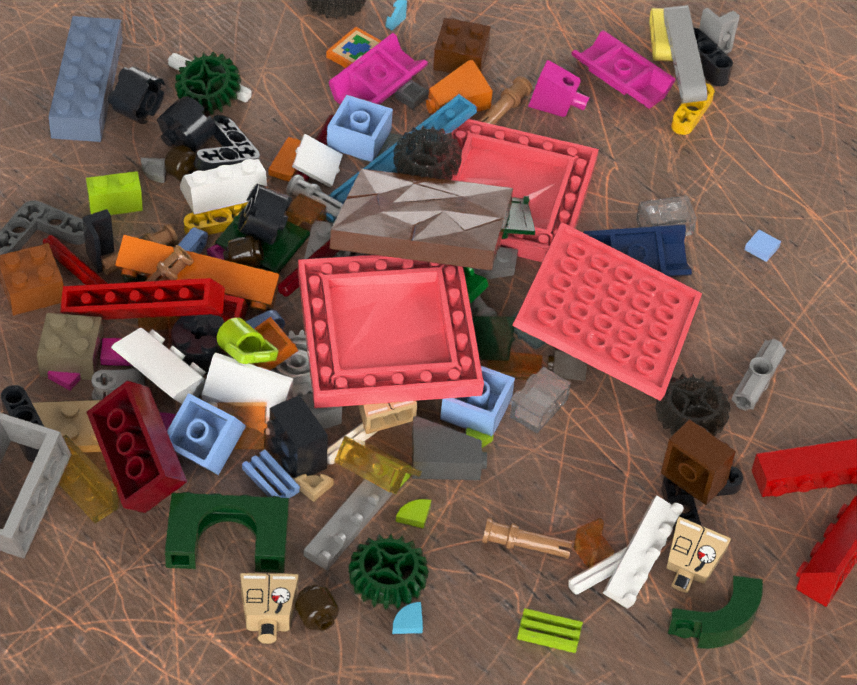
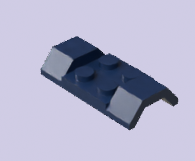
(654, 246)

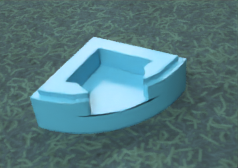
(398, 15)
(408, 620)

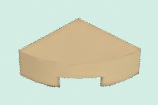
(314, 485)

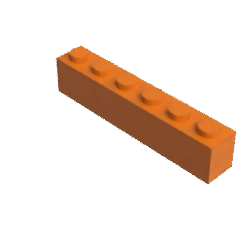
(242, 281)

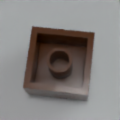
(459, 43)
(697, 462)

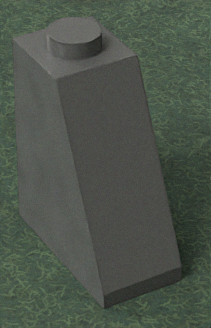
(445, 452)

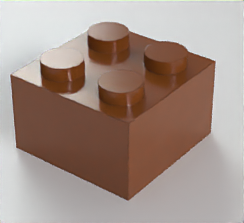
(30, 279)

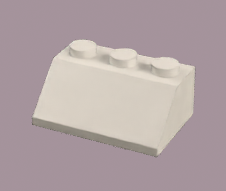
(222, 186)
(161, 364)
(244, 383)

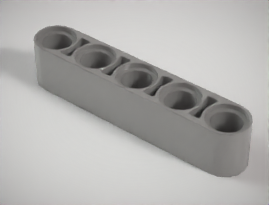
(685, 54)

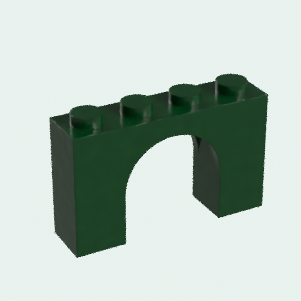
(194, 513)

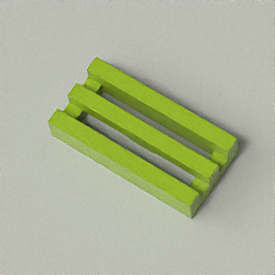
(551, 626)

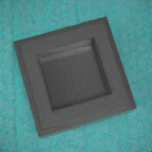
(411, 94)

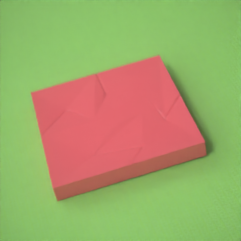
(535, 166)
(387, 331)

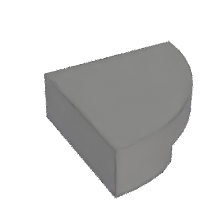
(154, 169)

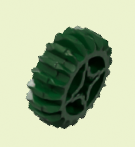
(223, 82)
(385, 581)

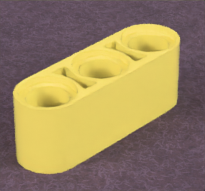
(659, 38)

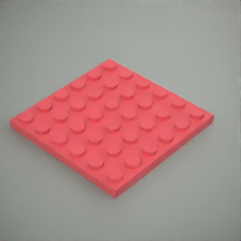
(609, 311)

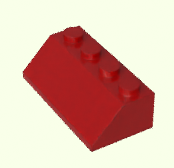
(831, 559)

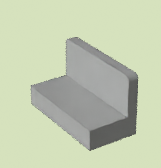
(720, 29)

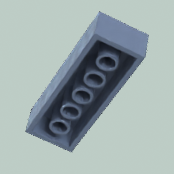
(85, 79)

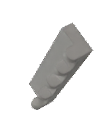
(346, 524)

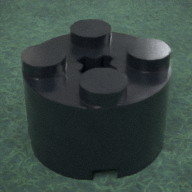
(137, 94)
(186, 124)
(264, 214)
(197, 339)

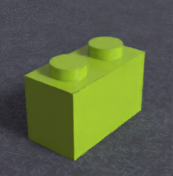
(115, 192)

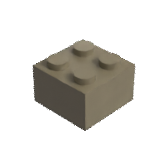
(70, 344)

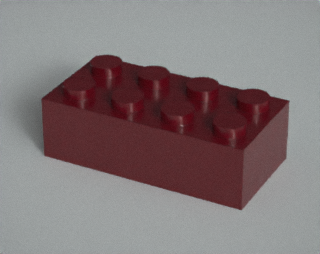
(136, 447)

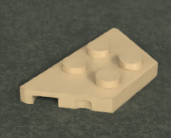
(70, 420)

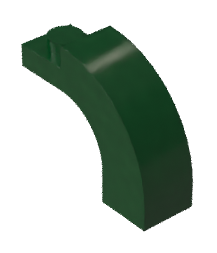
(724, 625)

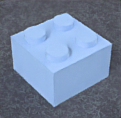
(359, 128)
(484, 411)
(204, 433)

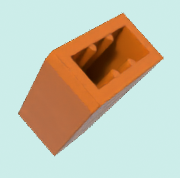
(467, 82)

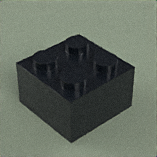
(297, 438)

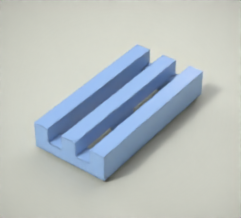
(259, 462)

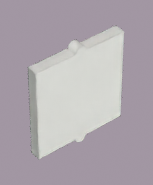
(317, 160)

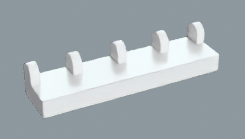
(642, 551)

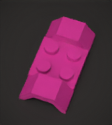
(626, 70)
(376, 73)

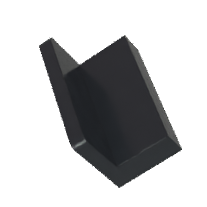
(98, 237)

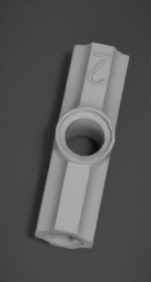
(759, 374)

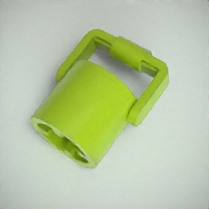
(245, 343)

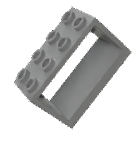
(39, 484)

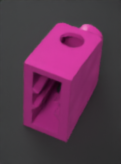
(557, 91)

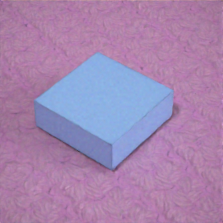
(762, 245)

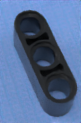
(714, 61)
(18, 405)

